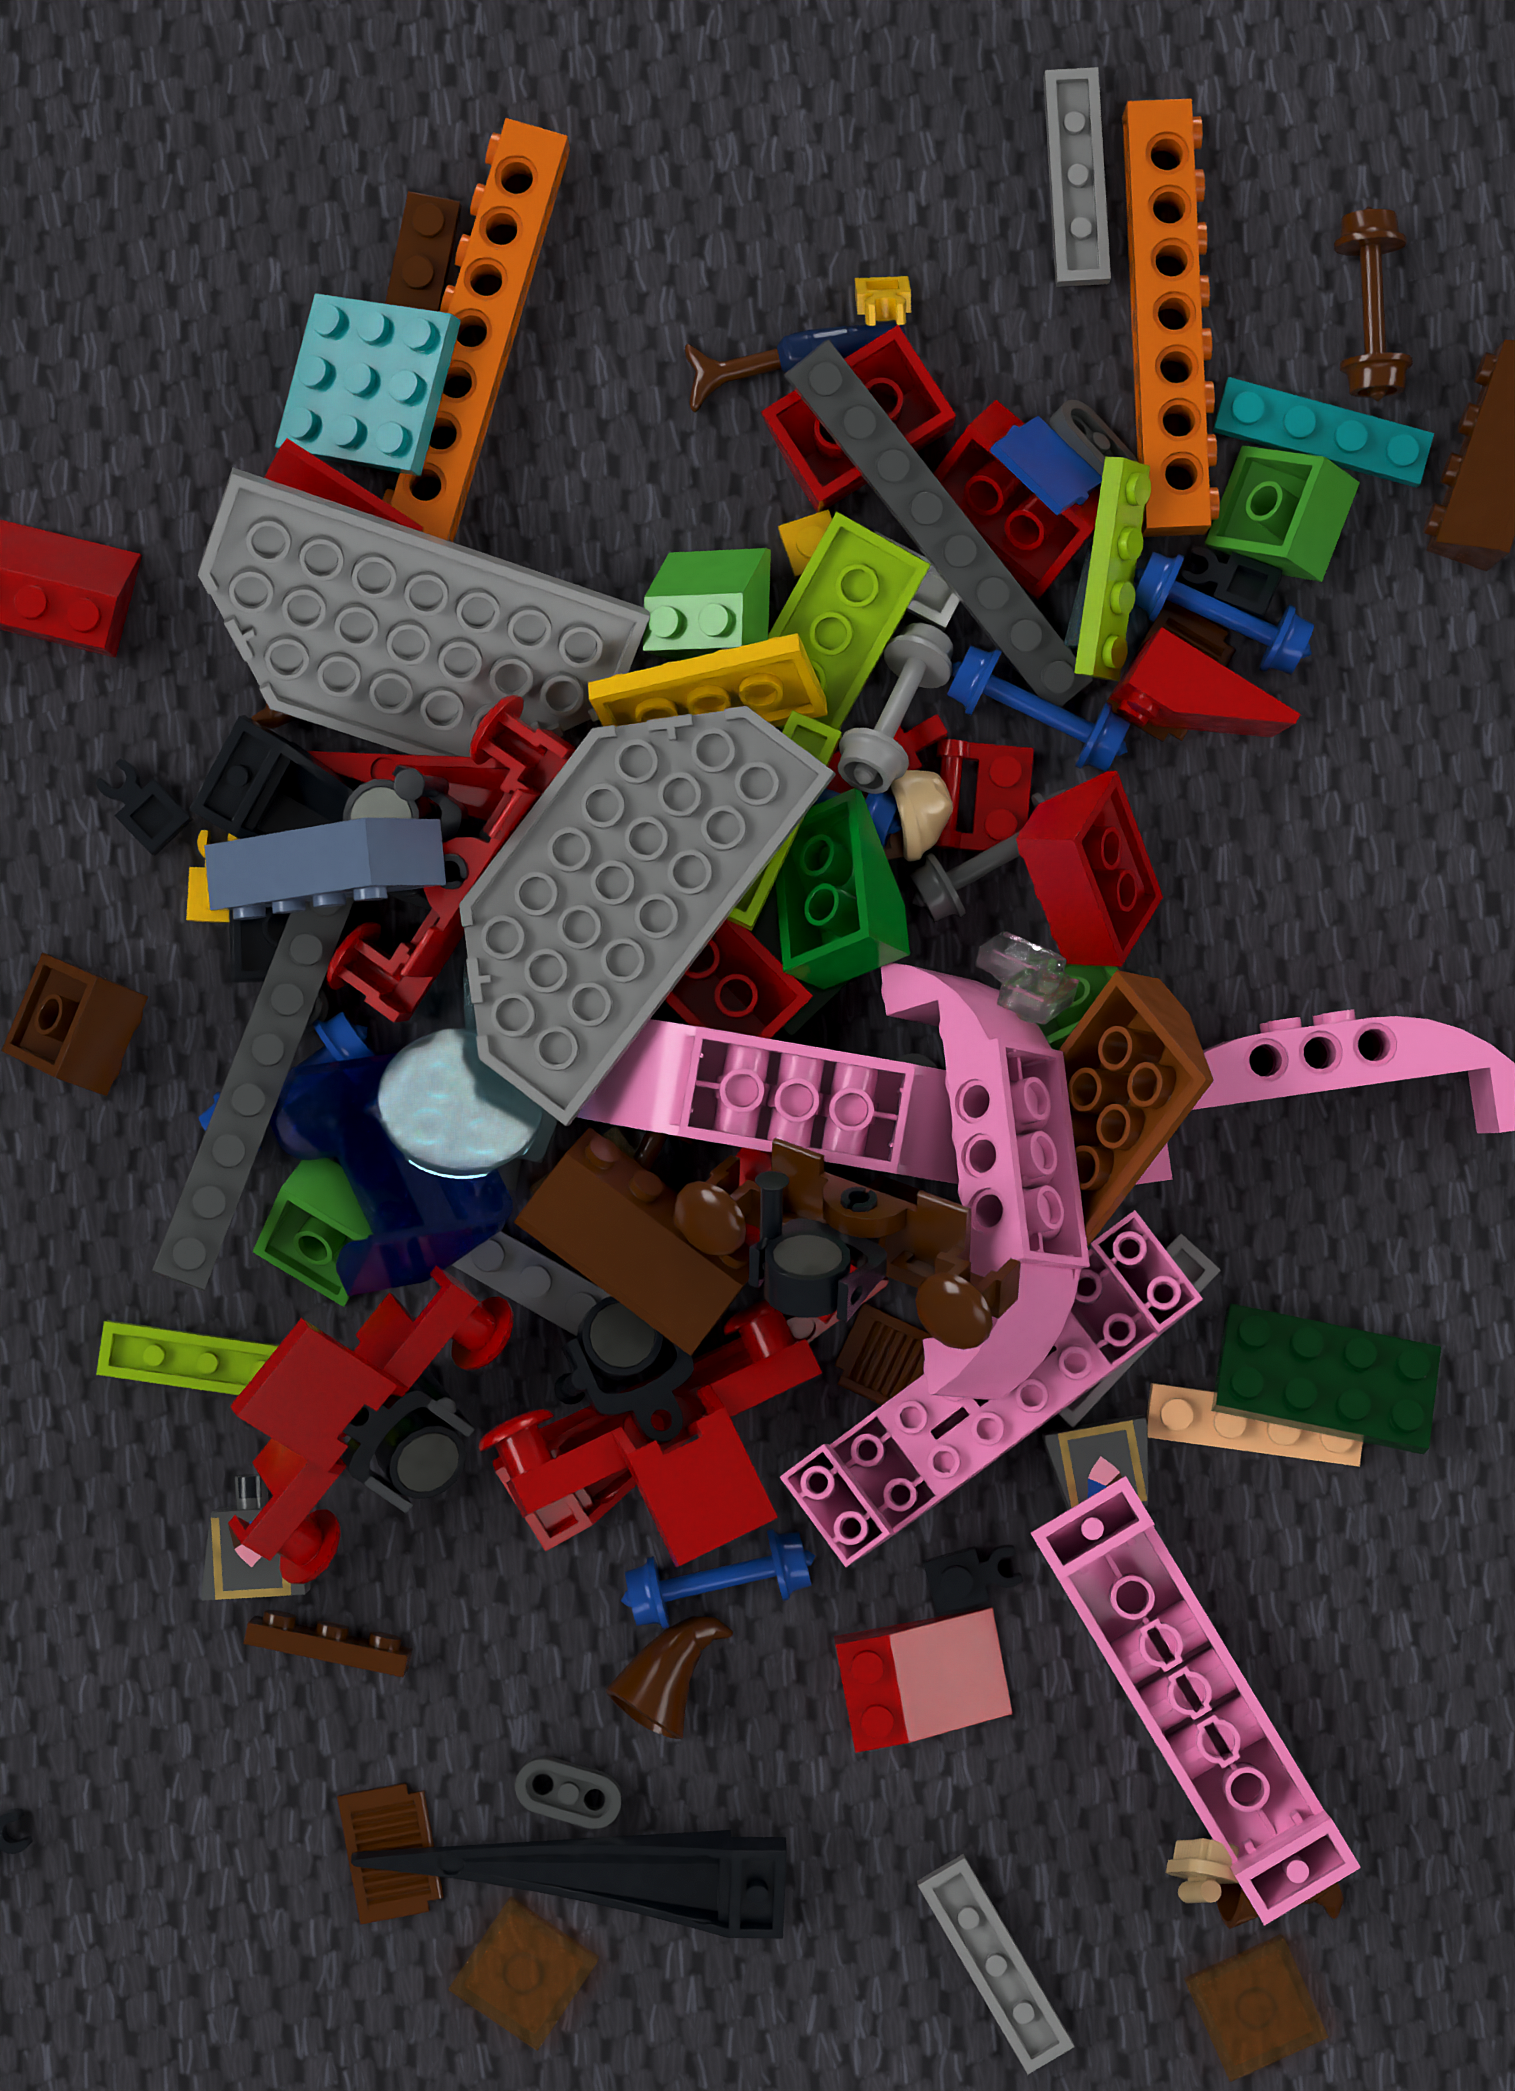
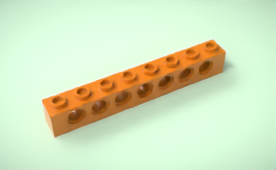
(1171, 128)
(515, 151)

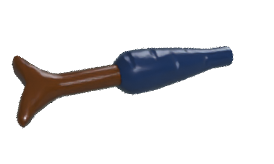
(790, 350)

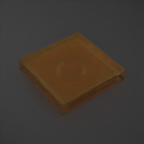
(523, 1973)
(1255, 2007)

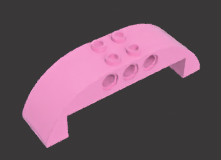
(1401, 1051)
(1194, 1700)

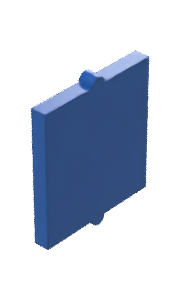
(1047, 465)

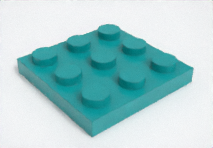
(369, 383)

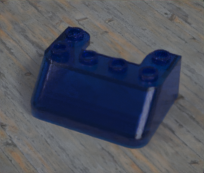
(412, 1213)

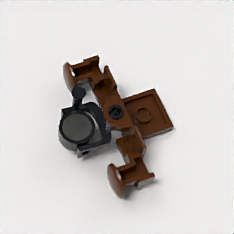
(824, 1223)

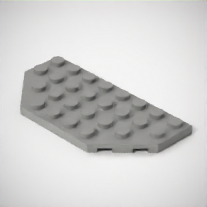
(400, 627)
(622, 889)

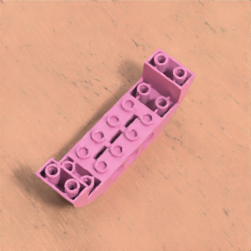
(764, 1089)
(1012, 1172)
(931, 1445)

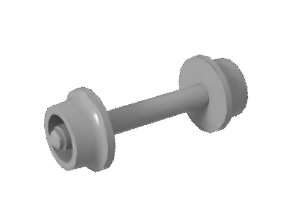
(871, 756)

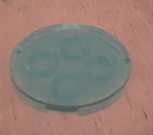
(454, 1109)

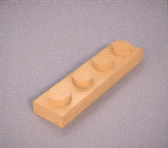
(1187, 1417)

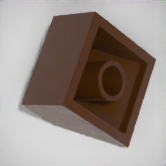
(74, 1024)

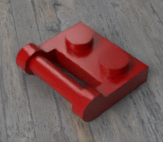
(1000, 792)

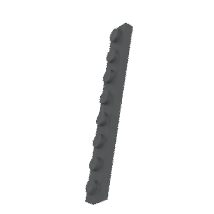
(936, 524)
(249, 1095)

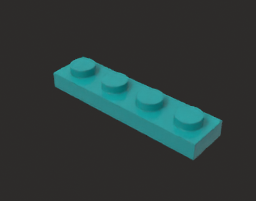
(1323, 430)

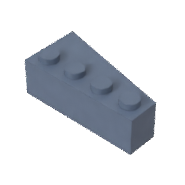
(324, 865)

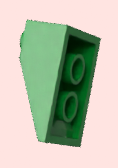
(839, 897)

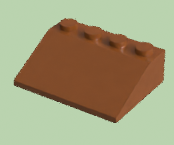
(1130, 1086)

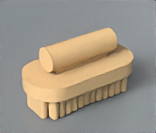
(1205, 1866)

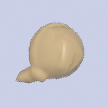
(923, 810)

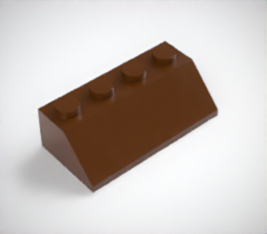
(1479, 505)
(624, 1236)

